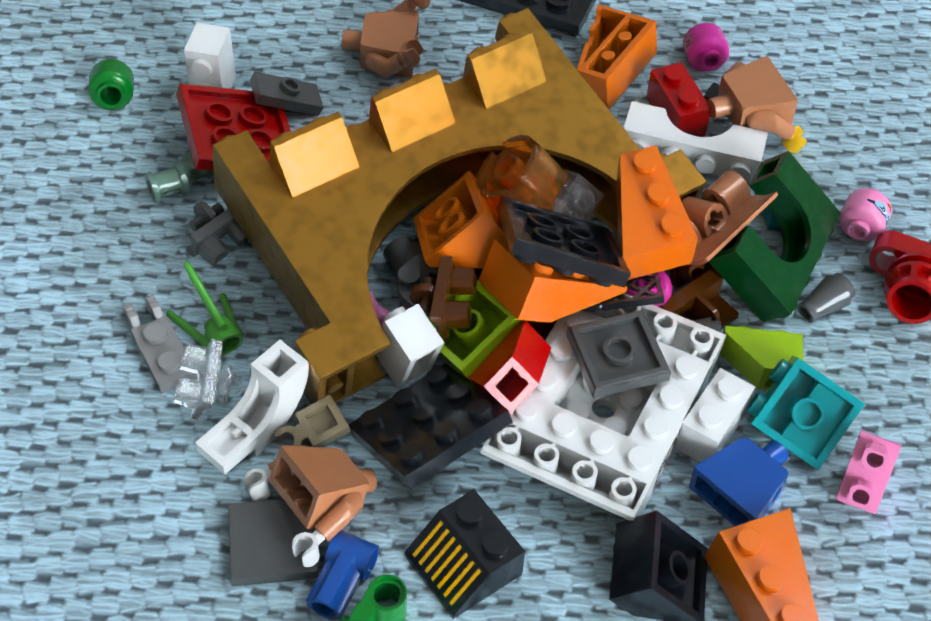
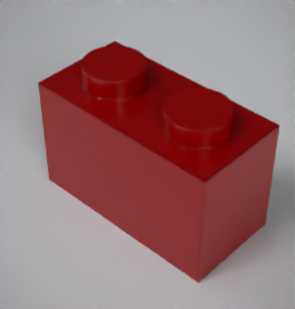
(677, 92)

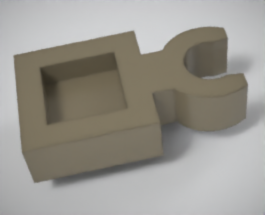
(318, 424)

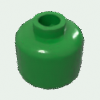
(111, 84)

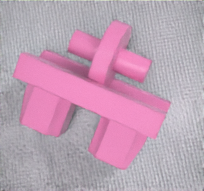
(868, 471)

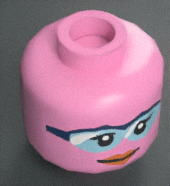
(865, 214)

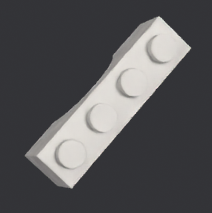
(735, 150)

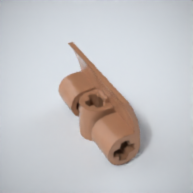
(722, 213)

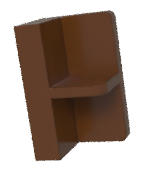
(702, 300)

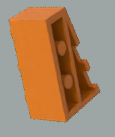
(616, 52)
(650, 215)
(763, 570)

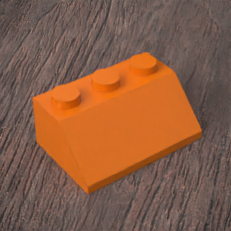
(458, 226)

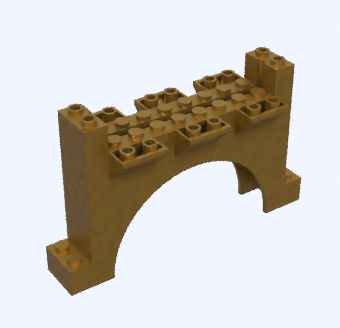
(344, 189)

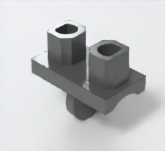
(209, 228)

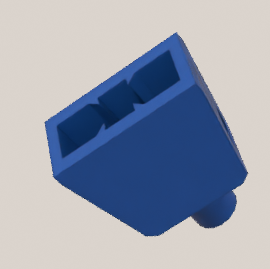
(742, 479)

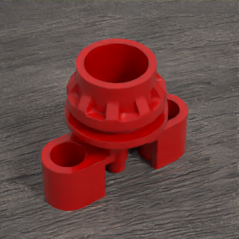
(906, 275)

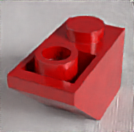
(513, 367)

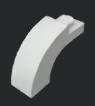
(267, 404)

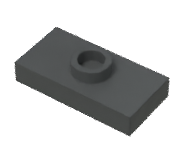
(286, 93)

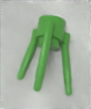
(217, 326)

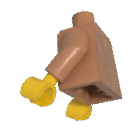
(759, 99)

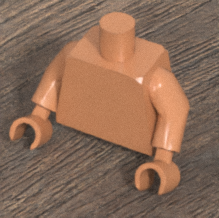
(389, 40)

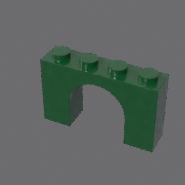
(806, 222)

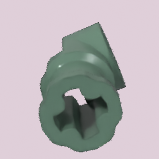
(175, 179)

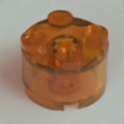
(521, 173)

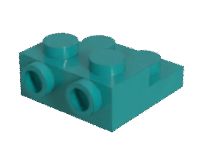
(804, 411)

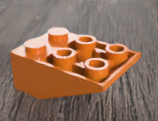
(536, 289)

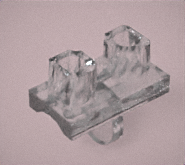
(201, 393)

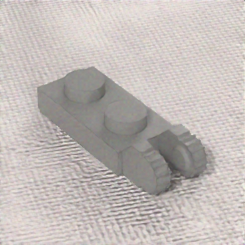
(158, 345)

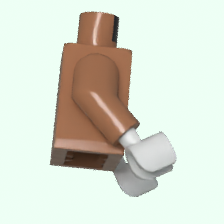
(319, 488)

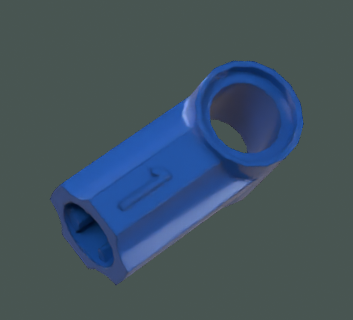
(343, 569)

